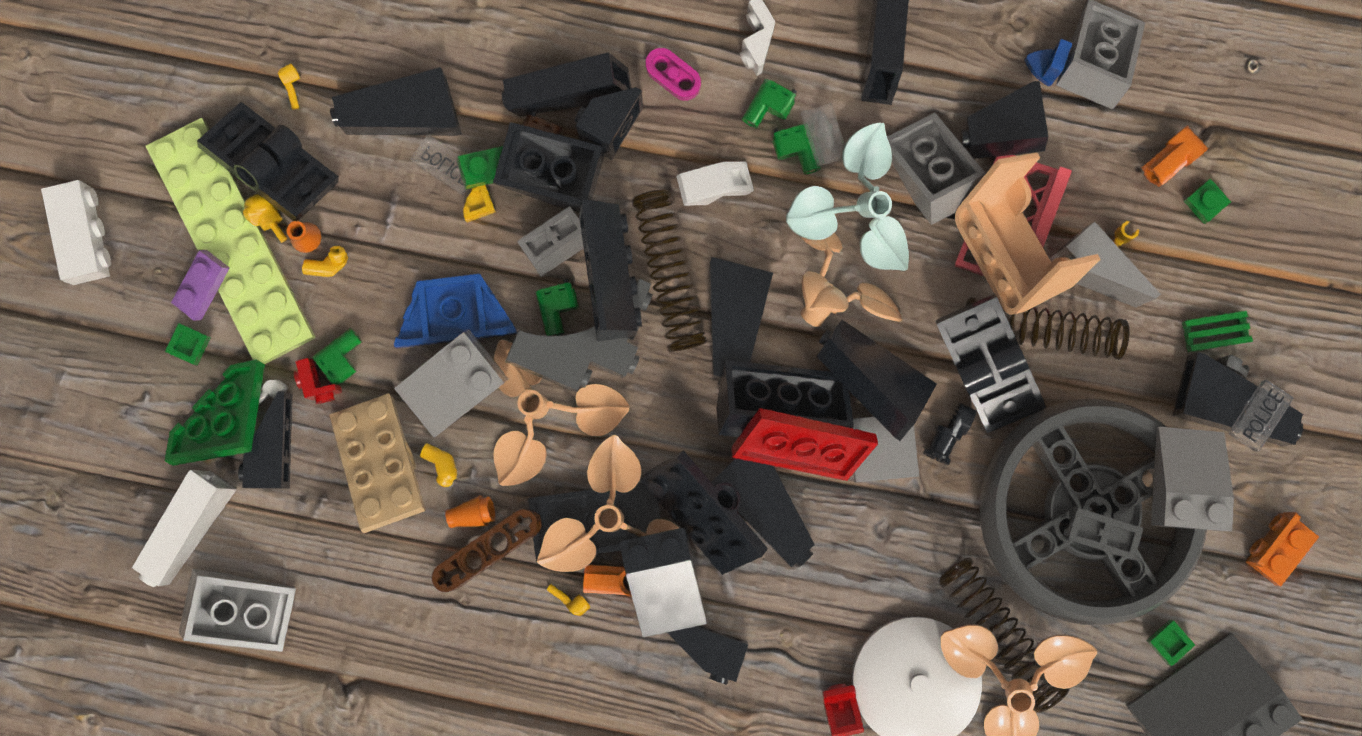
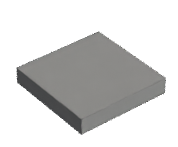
(890, 457)

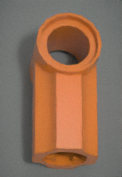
(1179, 152)
(605, 580)

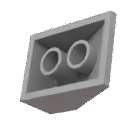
(1102, 54)
(934, 167)
(1114, 273)
(451, 383)
(1192, 480)
(236, 611)

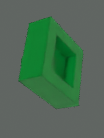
(1207, 201)
(187, 344)
(1170, 642)

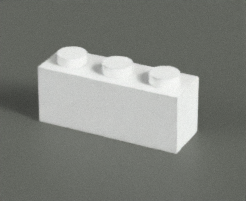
(76, 232)

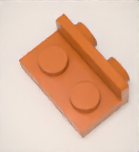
(1281, 548)

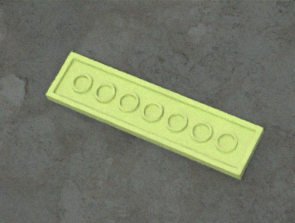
(214, 217)

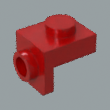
(308, 379)
(842, 710)

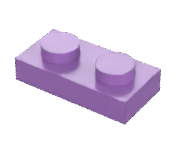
(200, 285)

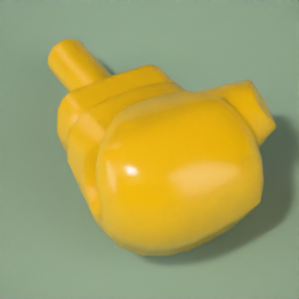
(264, 214)

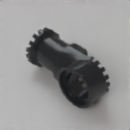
(945, 438)

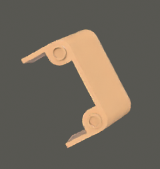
(1005, 243)

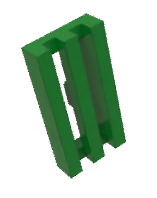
(1242, 326)

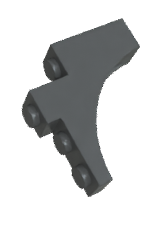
(567, 357)

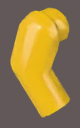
(327, 267)
(443, 463)

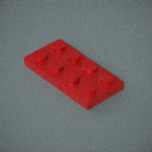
(804, 444)

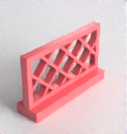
(1045, 211)

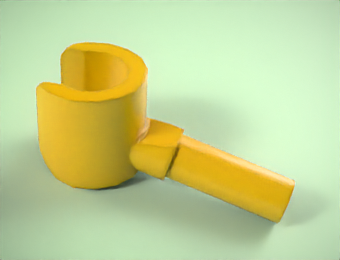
(288, 75)
(1121, 237)
(577, 606)

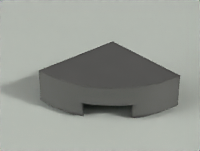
(1234, 364)

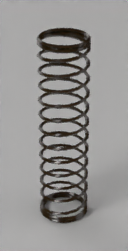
(1114, 332)
(685, 341)
(965, 566)

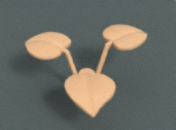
(823, 298)
(520, 457)
(611, 469)
(1062, 660)

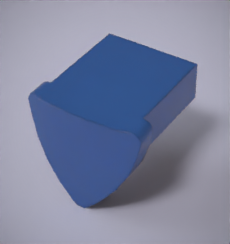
(1049, 63)

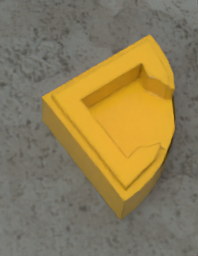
(478, 204)

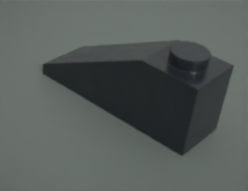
(270, 456)
(713, 651)

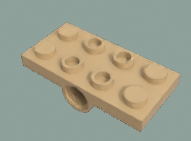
(377, 463)

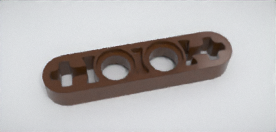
(488, 553)

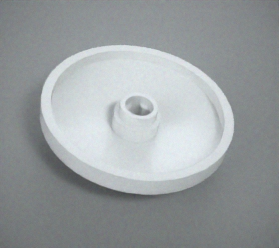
(909, 685)

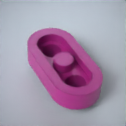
(675, 73)

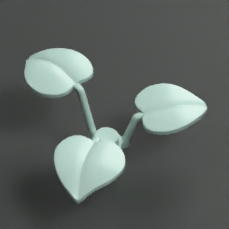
(813, 211)

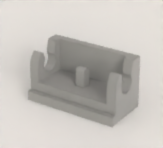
(553, 241)

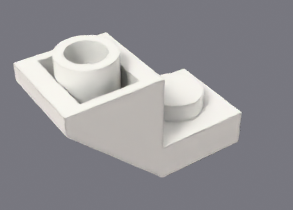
(756, 46)
(714, 181)

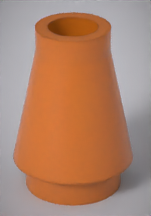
(308, 240)
(473, 513)

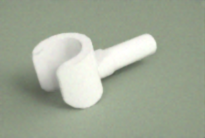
(271, 388)

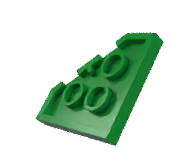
(222, 418)

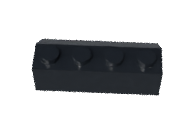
(608, 270)
(782, 389)

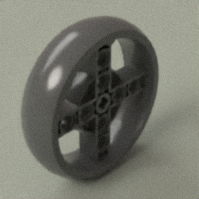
(1014, 557)

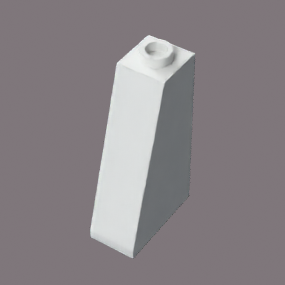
(182, 526)

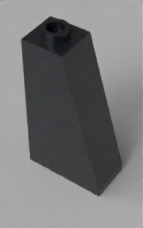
(885, 51)
(565, 85)
(403, 106)
(737, 307)
(876, 377)
(1218, 396)
(769, 509)

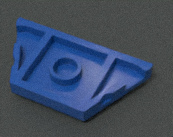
(450, 306)

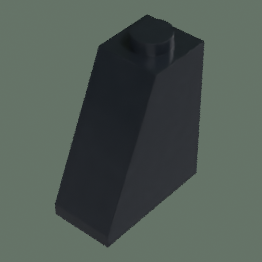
(1008, 125)

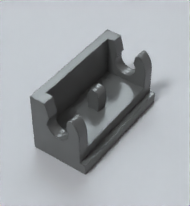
(1103, 533)

